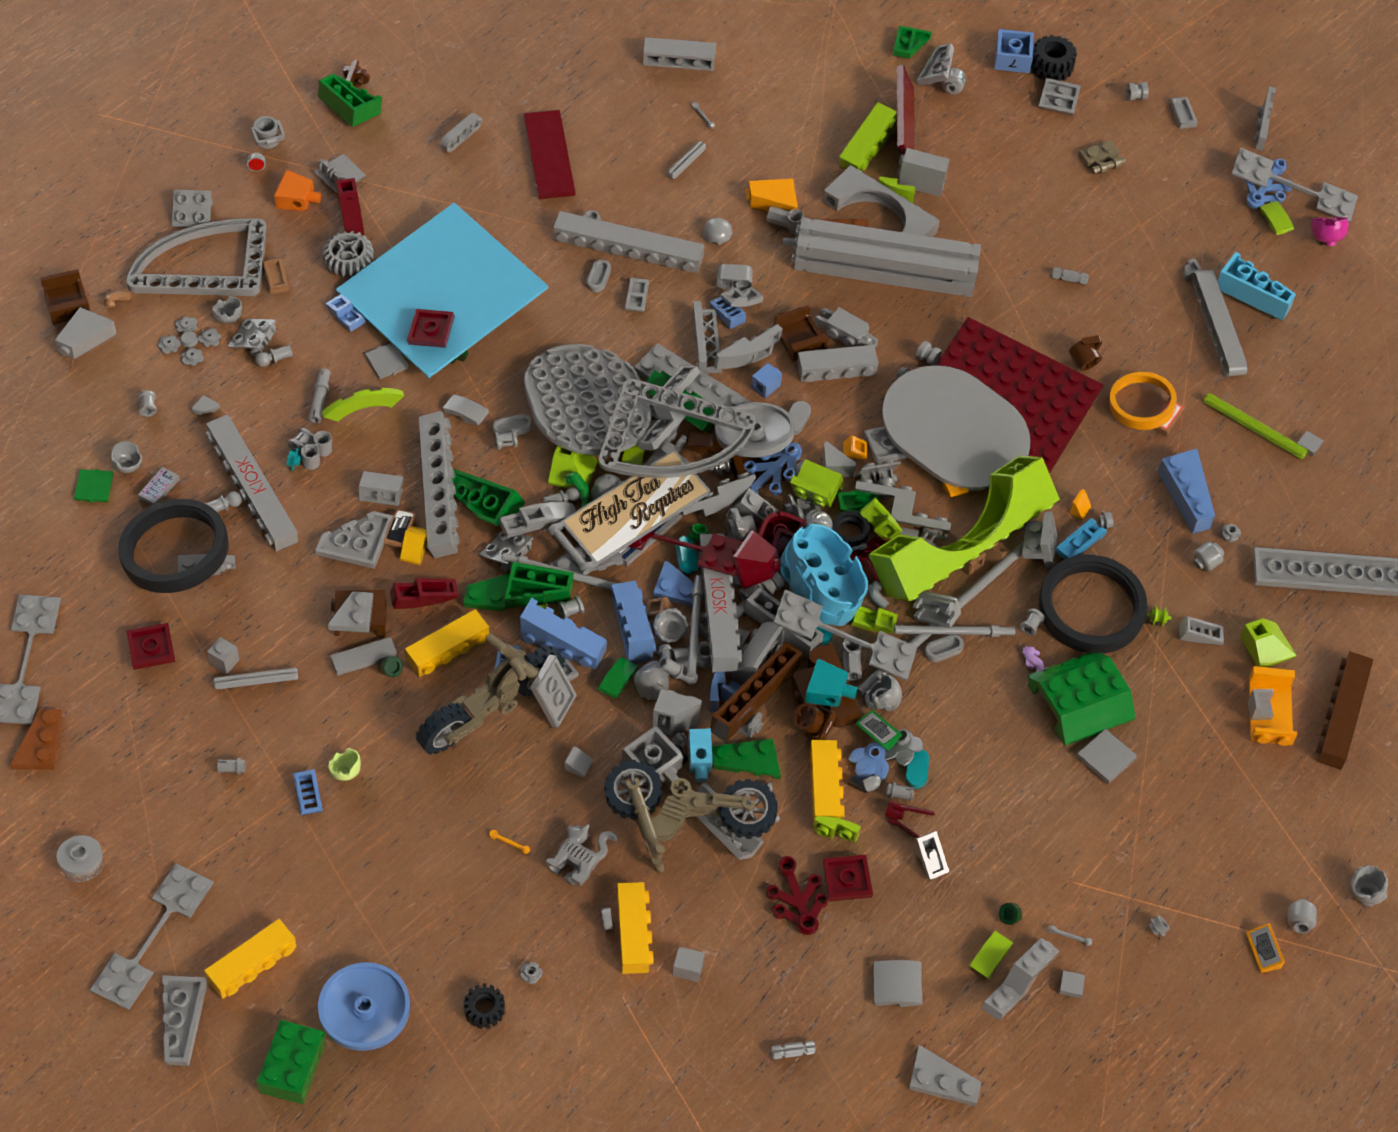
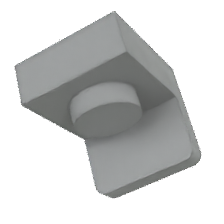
(752, 726)

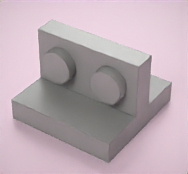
(1041, 540)

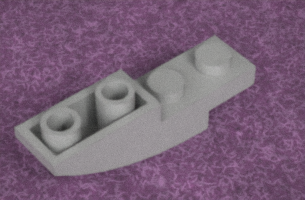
(747, 352)
(726, 493)
(535, 517)

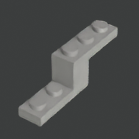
(668, 419)
(903, 505)
(1020, 979)

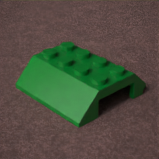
(1084, 696)

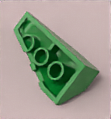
(486, 498)

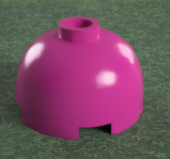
(1330, 229)

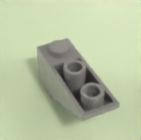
(752, 504)

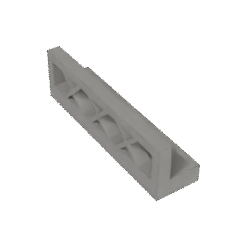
(701, 340)
(740, 847)

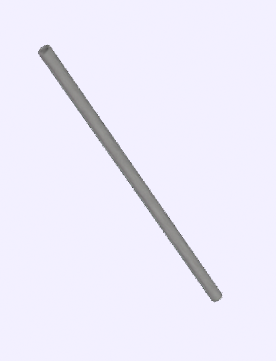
(968, 595)

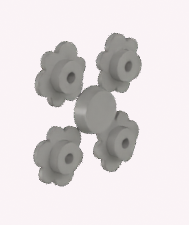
(189, 339)

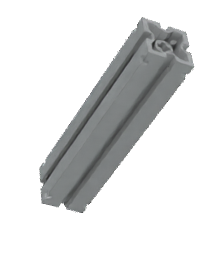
(885, 256)

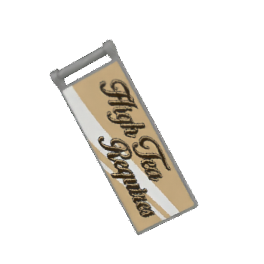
(628, 513)

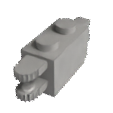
(845, 328)

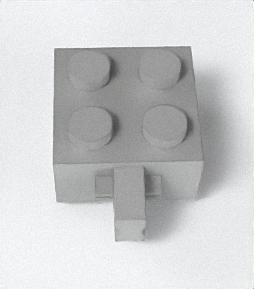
(658, 752)

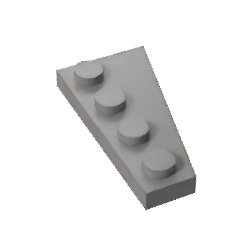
(182, 1008)

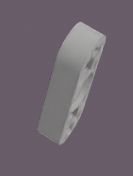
(461, 132)

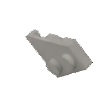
(354, 613)

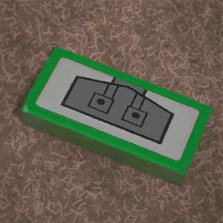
(879, 729)

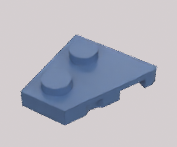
(674, 585)

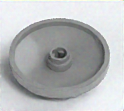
(771, 434)

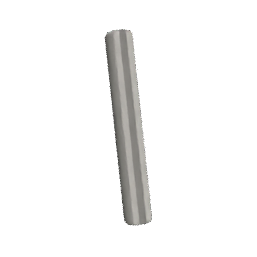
(255, 678)

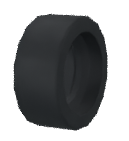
(855, 518)

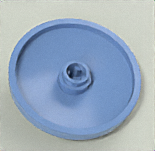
(364, 1006)

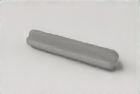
(686, 160)

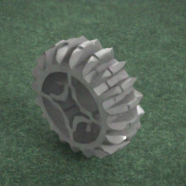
(348, 249)

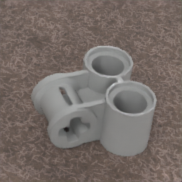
(311, 447)

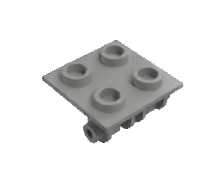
(338, 169)
(191, 207)
(254, 335)
(885, 470)
(514, 545)

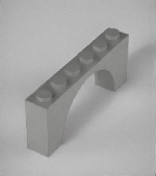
(856, 186)

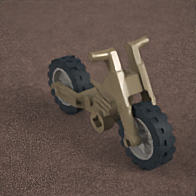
(511, 676)
(728, 805)

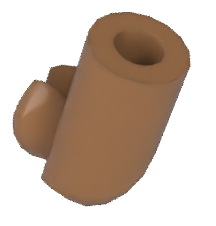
(117, 296)

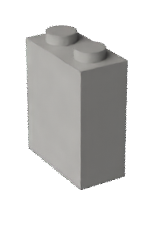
(923, 171)

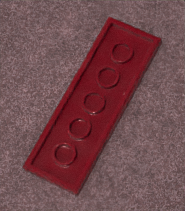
(905, 111)
(549, 154)

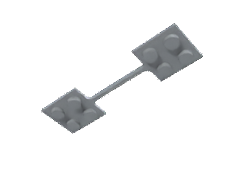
(1258, 171)
(32, 616)
(804, 616)
(125, 978)

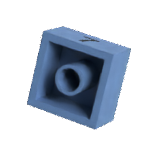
(1014, 51)

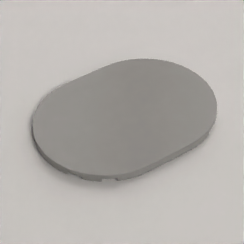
(575, 396)
(953, 425)

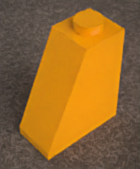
(768, 193)

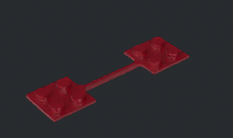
(716, 554)

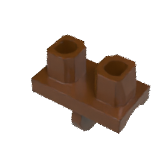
(356, 74)

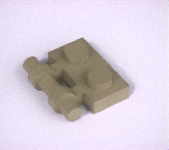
(1099, 154)

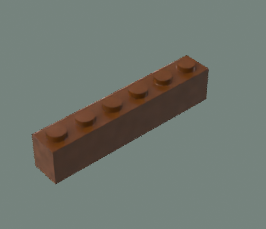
(755, 692)
(1344, 711)

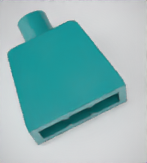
(828, 685)

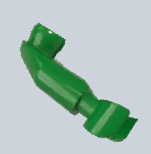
(576, 479)

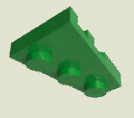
(751, 757)

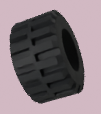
(1053, 58)

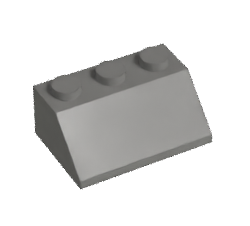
(762, 646)

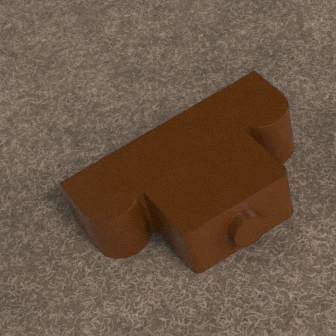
(848, 710)

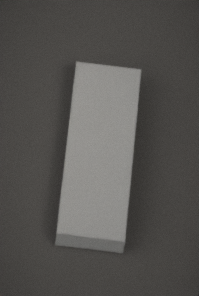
(363, 656)

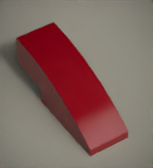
(423, 592)

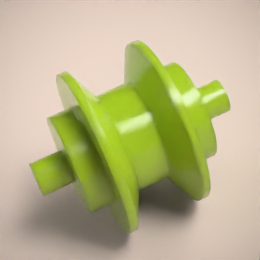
(1158, 616)

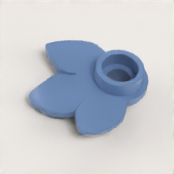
(867, 763)

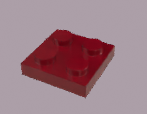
(430, 328)
(150, 646)
(847, 878)

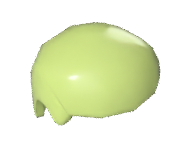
(345, 765)

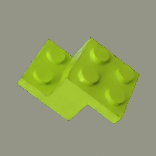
(817, 484)

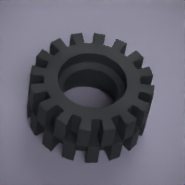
(484, 994)

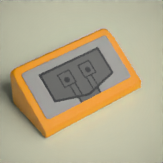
(1265, 948)

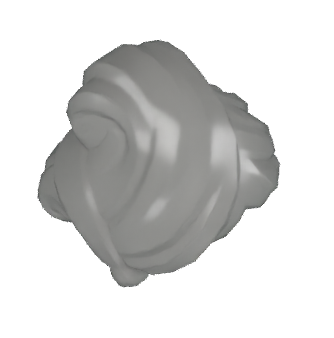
(884, 694)

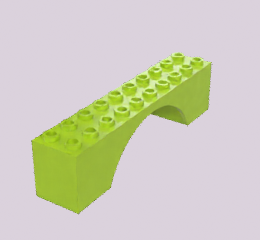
(1015, 496)

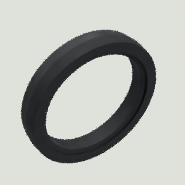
(1111, 569)
(182, 580)

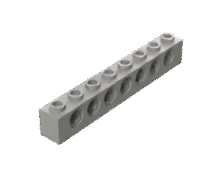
(438, 484)

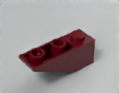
(349, 205)

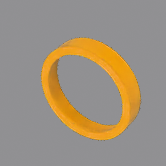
(1138, 422)

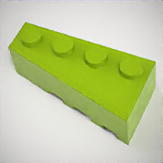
(870, 137)

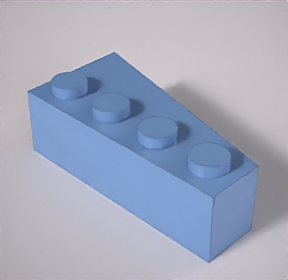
(1188, 488)
(633, 622)
(545, 629)

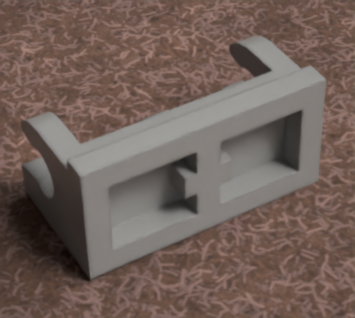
(380, 488)
(937, 609)

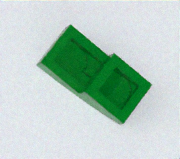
(617, 677)

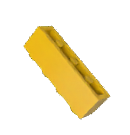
(447, 643)
(825, 779)
(633, 928)
(250, 959)

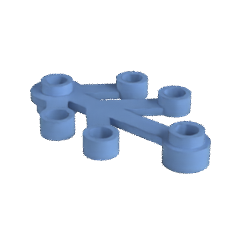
(1256, 199)
(775, 468)

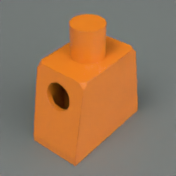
(296, 192)

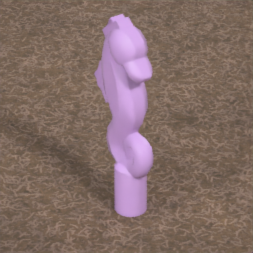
(1031, 658)

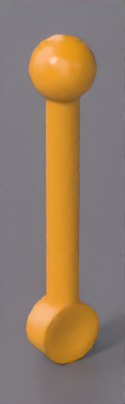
(494, 834)

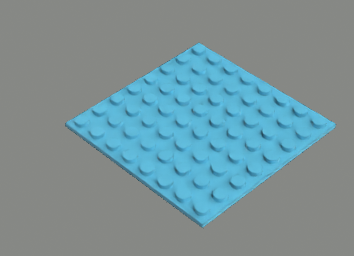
(443, 268)

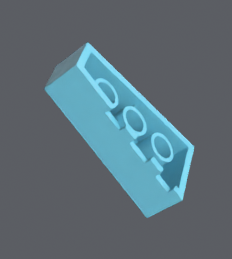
(1255, 287)

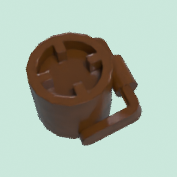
(1086, 352)
(814, 720)

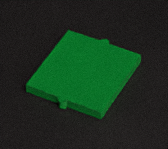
(93, 485)

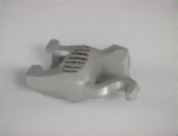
(577, 856)

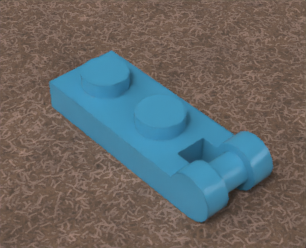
(1081, 540)

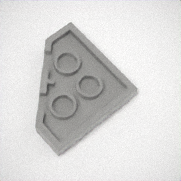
(356, 541)

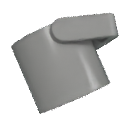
(266, 132)
(739, 526)

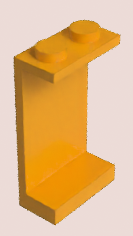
(1279, 728)

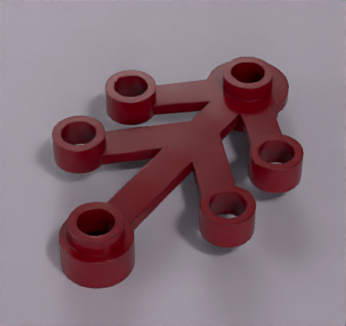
(797, 898)

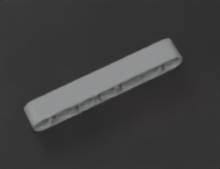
(1219, 323)

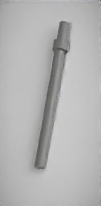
(577, 576)
(697, 595)
(992, 630)

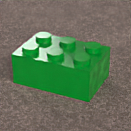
(291, 1062)

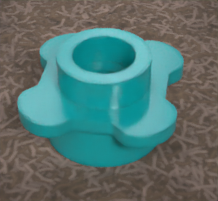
(293, 459)

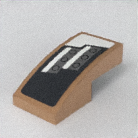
(399, 524)

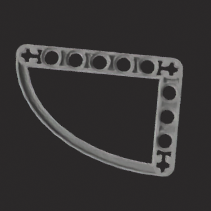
(195, 232)
(677, 470)

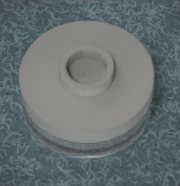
(80, 858)

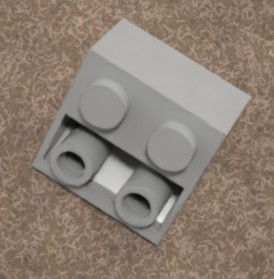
(676, 712)

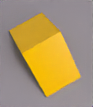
(414, 545)

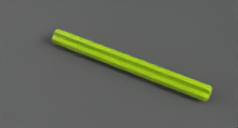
(1256, 426)

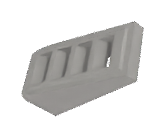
(1188, 631)

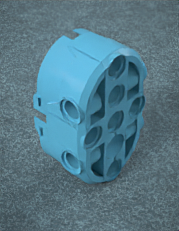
(835, 580)

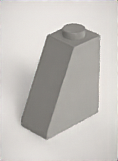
(84, 333)

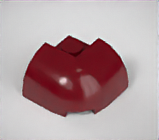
(779, 529)

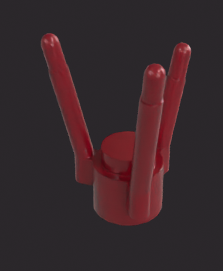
(897, 811)

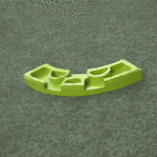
(362, 399)

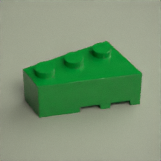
(348, 101)
(539, 583)

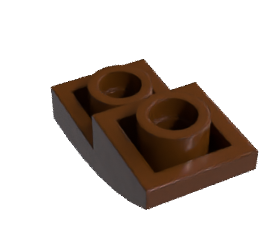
(703, 441)

